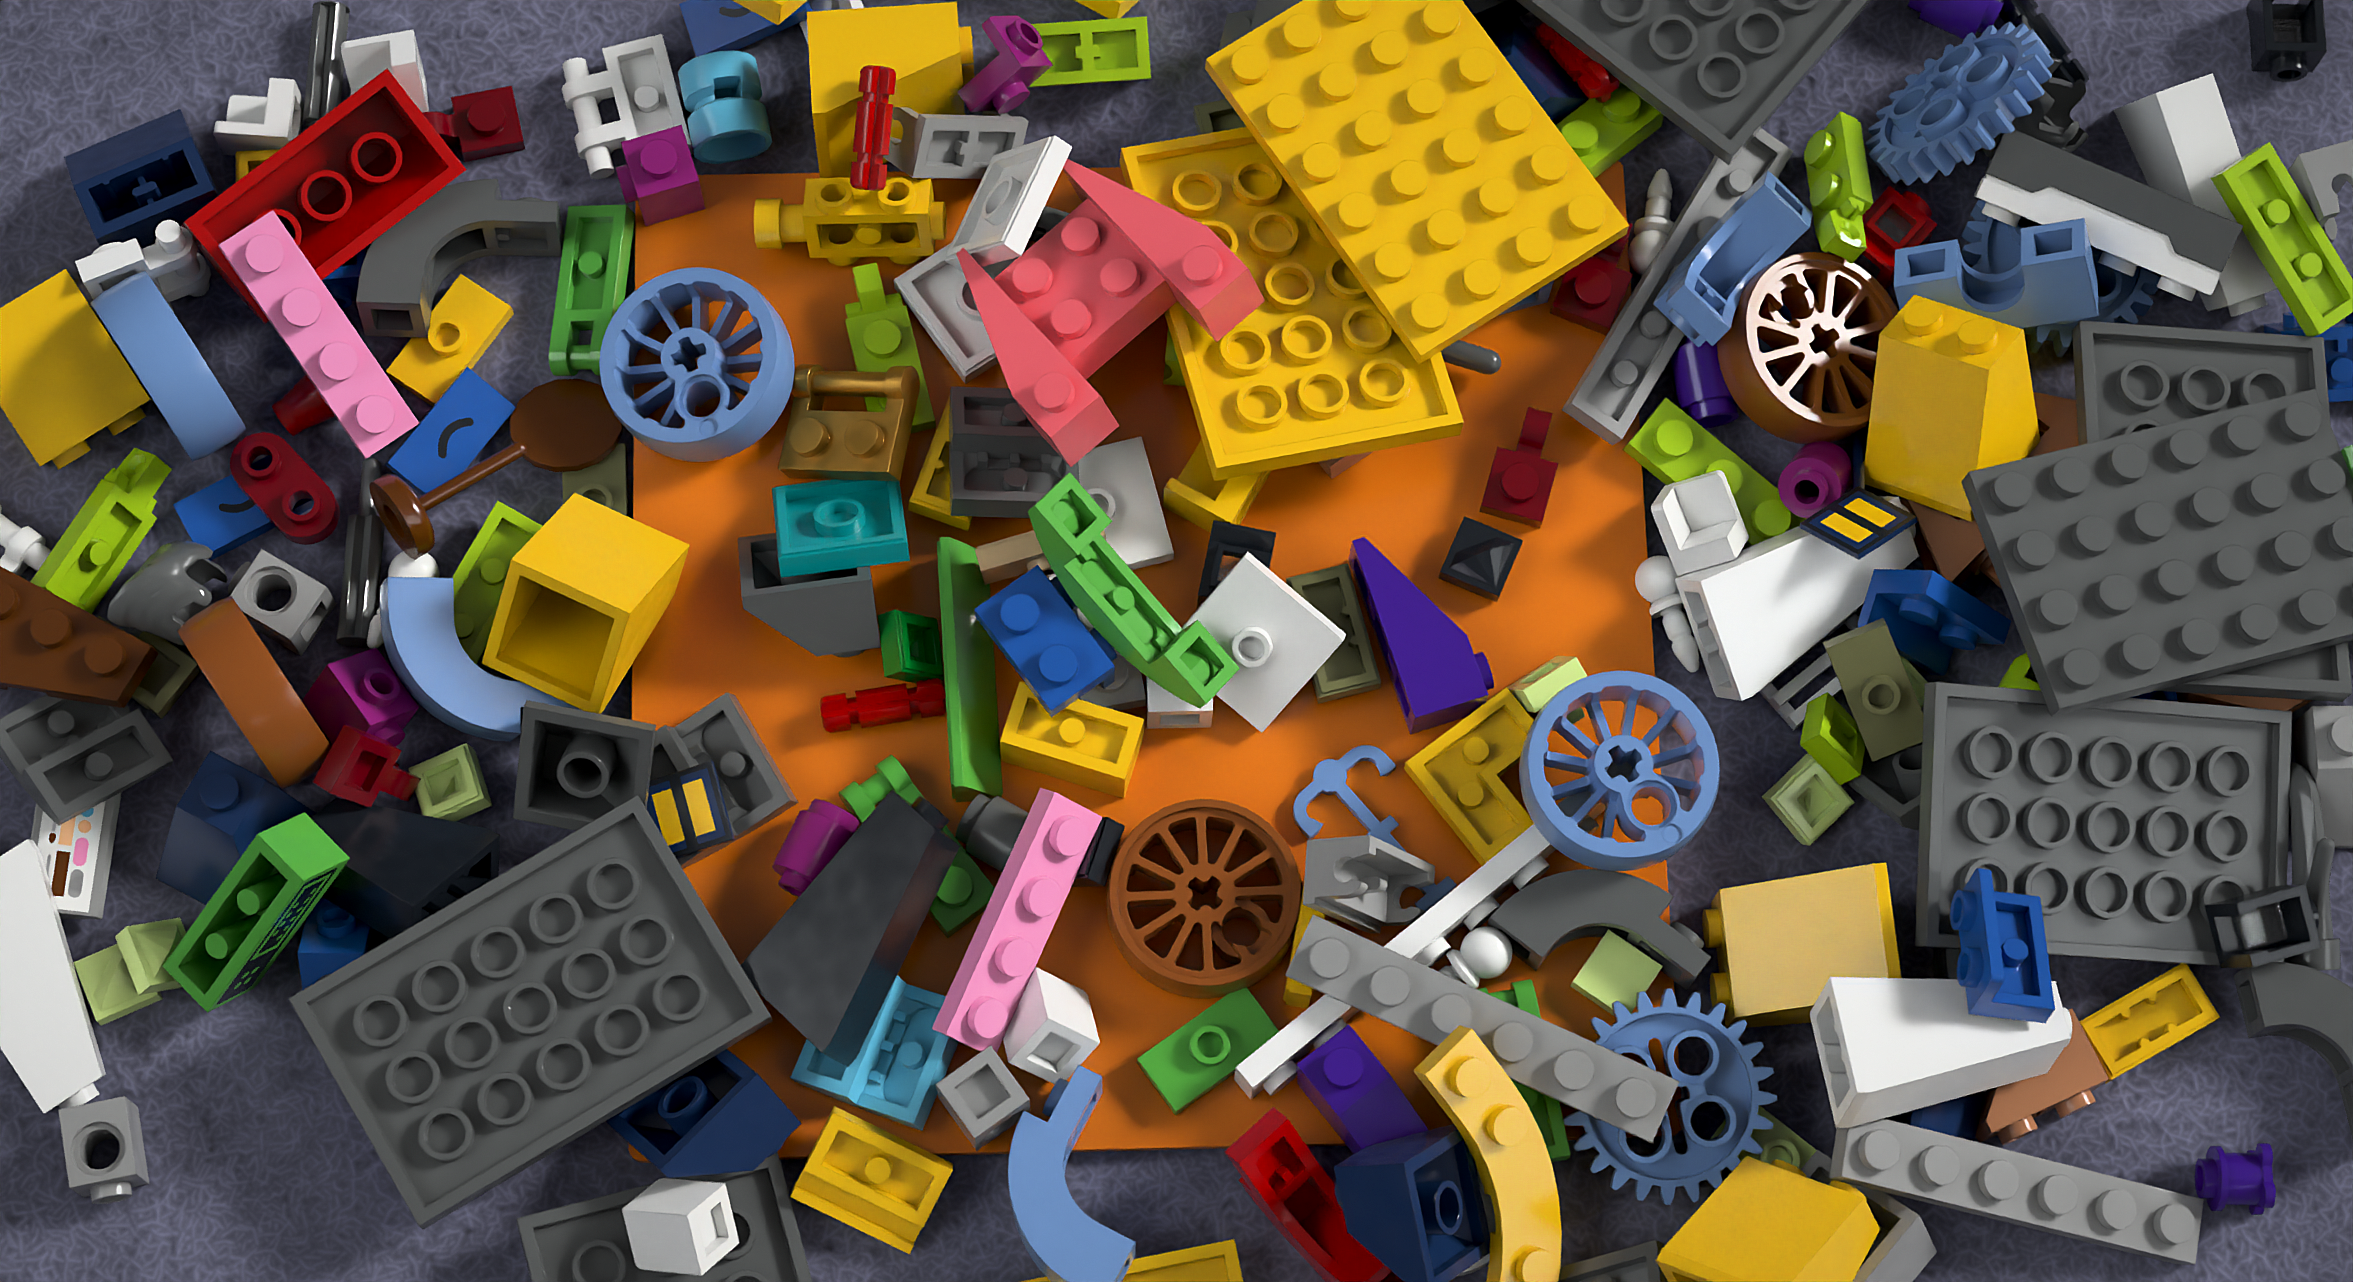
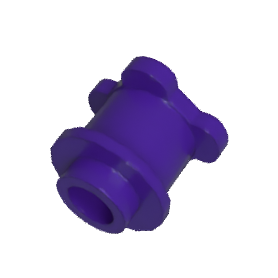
(2236, 1178)

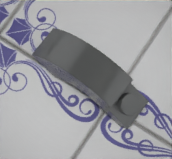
(1589, 904)
(2304, 1007)

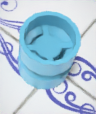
(724, 107)

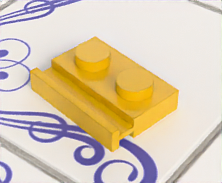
(871, 1180)

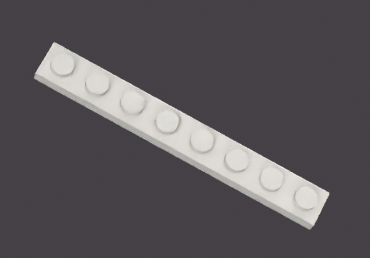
(1422, 941)

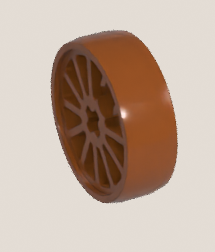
(1809, 349)
(255, 692)
(1231, 902)

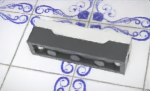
(2122, 216)

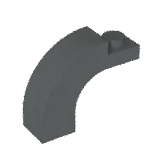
(439, 236)

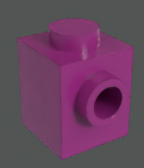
(660, 176)
(362, 695)

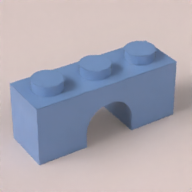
(2048, 285)

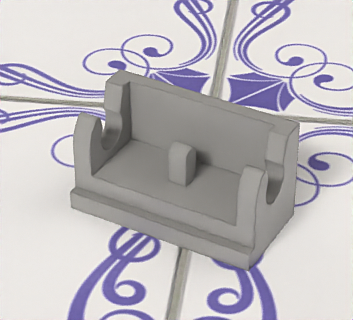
(952, 143)
(2319, 179)
(1362, 881)

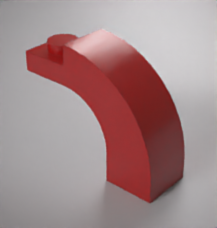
(1301, 1201)

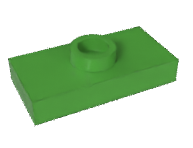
(1207, 1049)

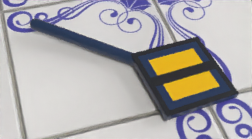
(1859, 518)
(690, 810)

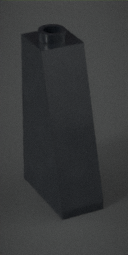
(854, 925)

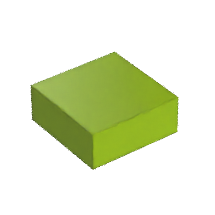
(1833, 739)

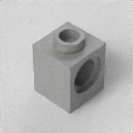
(299, 619)
(983, 1098)
(84, 1129)

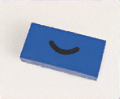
(729, 26)
(450, 433)
(225, 516)

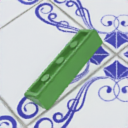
(968, 675)

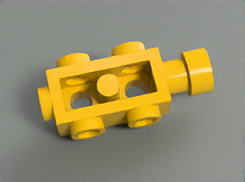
(867, 219)

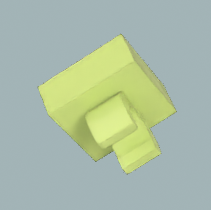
(1544, 682)

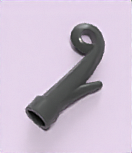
(2312, 865)

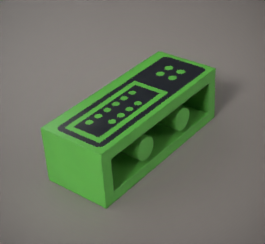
(256, 911)

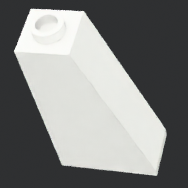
(2179, 145)
(1778, 603)
(41, 1001)
(1914, 1045)

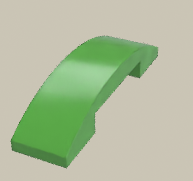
(1119, 604)

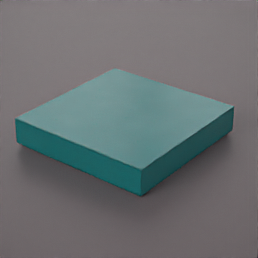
(838, 525)

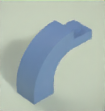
(1741, 243)
(436, 669)
(1049, 1222)

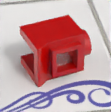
(1893, 224)

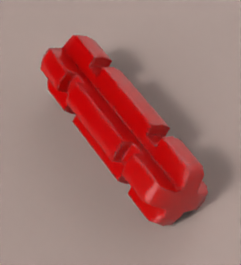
(1590, 75)
(872, 127)
(883, 705)

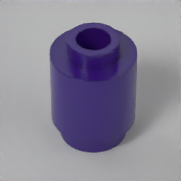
(1958, 16)
(1700, 384)

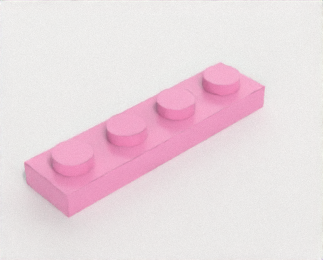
(318, 334)
(1017, 921)

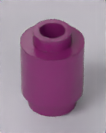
(1815, 478)
(812, 844)

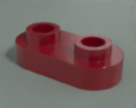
(282, 486)

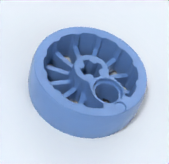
(168, 365)
(733, 423)
(1651, 842)

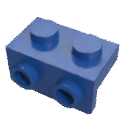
(1046, 640)
(2002, 952)

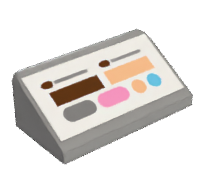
(78, 857)

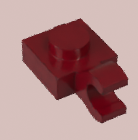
(481, 124)
(1594, 289)
(1520, 479)
(362, 767)

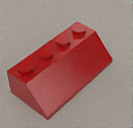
(335, 182)

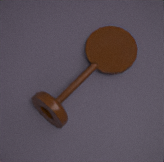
(553, 428)

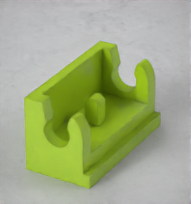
(1095, 51)

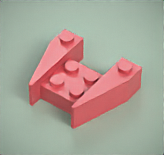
(1091, 293)

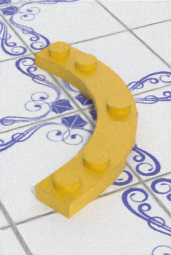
(1506, 1153)

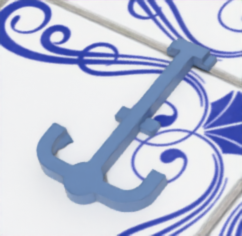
(1330, 779)

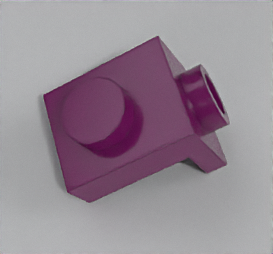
(1019, 63)

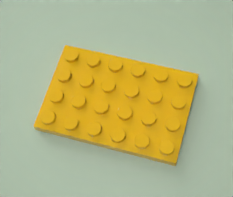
(1417, 158)
(1317, 360)

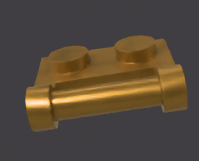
(849, 442)

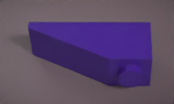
(1421, 646)
(1356, 1093)

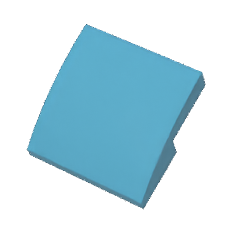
(896, 1064)

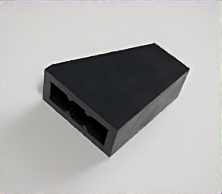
(404, 863)

